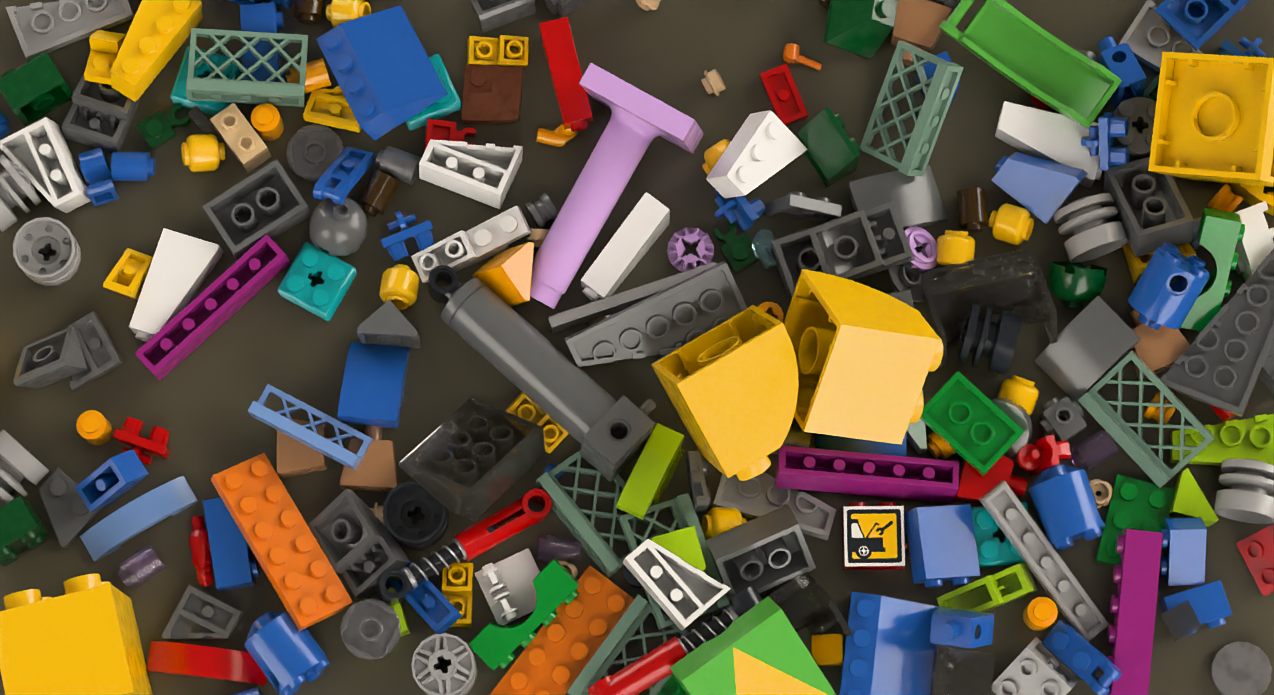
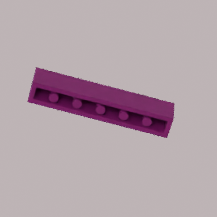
(212, 307)
(867, 474)
(1134, 609)

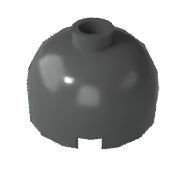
(338, 227)

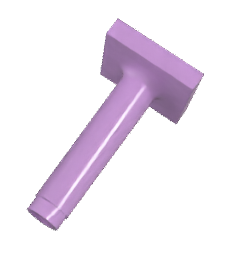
(632, 127)

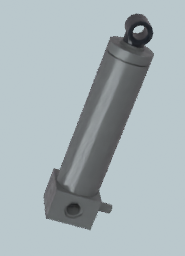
(606, 428)

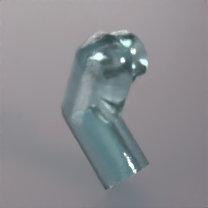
(762, 245)

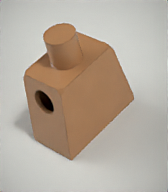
(918, 25)
(1157, 347)
(297, 458)
(378, 467)

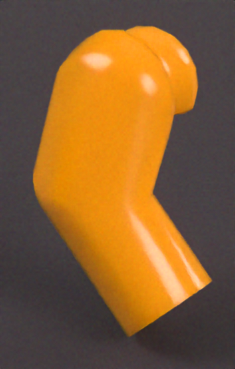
(557, 138)

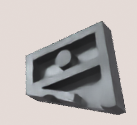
(97, 350)

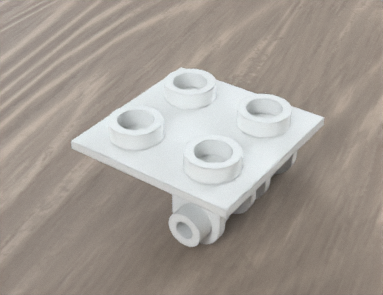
(510, 586)

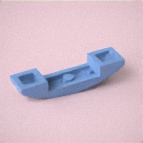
(138, 516)

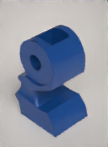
(98, 177)

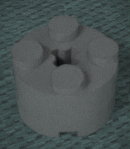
(1140, 113)

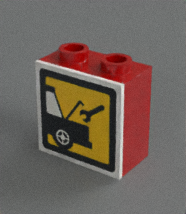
(873, 536)

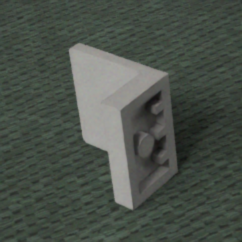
(1036, 673)

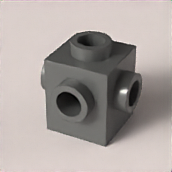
(1071, 414)

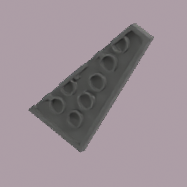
(662, 320)
(1231, 348)

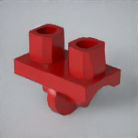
(155, 444)
(1043, 455)

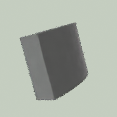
(99, 116)
(914, 196)
(862, 243)
(1087, 349)
(356, 543)

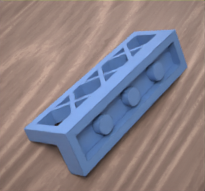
(303, 434)

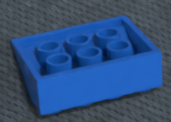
(381, 69)
(887, 647)

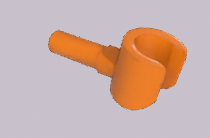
(792, 56)

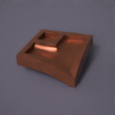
(491, 94)

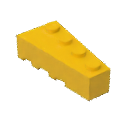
(151, 42)

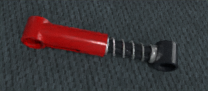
(468, 544)
(657, 663)

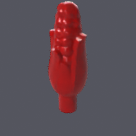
(201, 552)

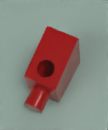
(974, 485)

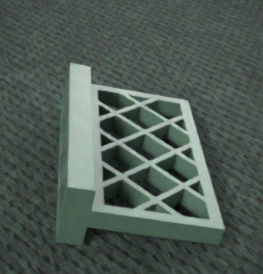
(249, 90)
(928, 122)
(1127, 437)
(684, 517)
(575, 518)
(615, 645)

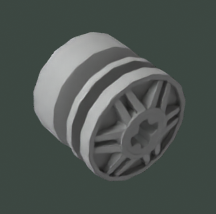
(13, 189)
(1091, 231)
(35, 240)
(16, 465)
(1248, 497)
(460, 675)

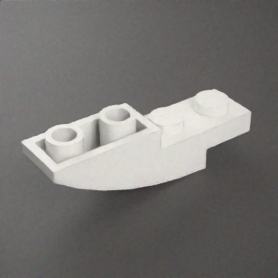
(473, 245)

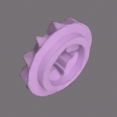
(676, 248)
(927, 256)

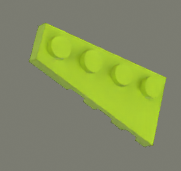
(1233, 440)

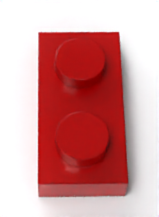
(783, 95)

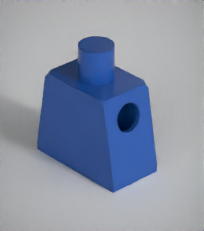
(1122, 63)
(958, 627)

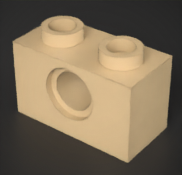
(240, 137)

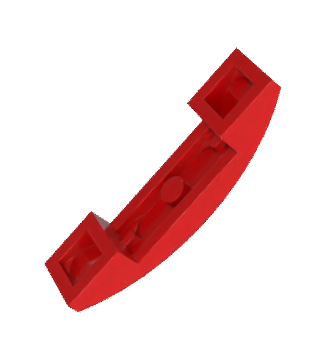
(204, 662)

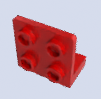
(1259, 557)

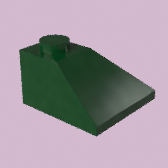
(859, 25)

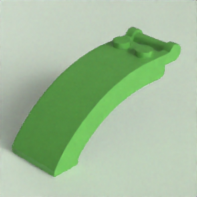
(1034, 59)

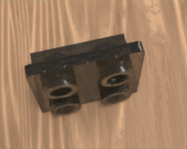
(961, 672)

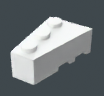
(754, 155)
(48, 163)
(471, 169)
(1256, 241)
(673, 583)

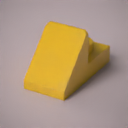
(103, 52)
(129, 274)

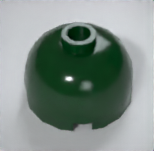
(1076, 282)

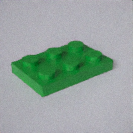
(970, 423)
(1133, 507)

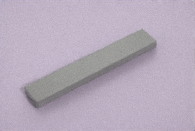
(618, 301)
(1043, 561)

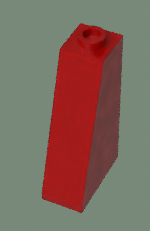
(565, 74)

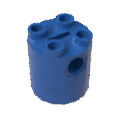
(1168, 287)
(1066, 506)
(284, 652)

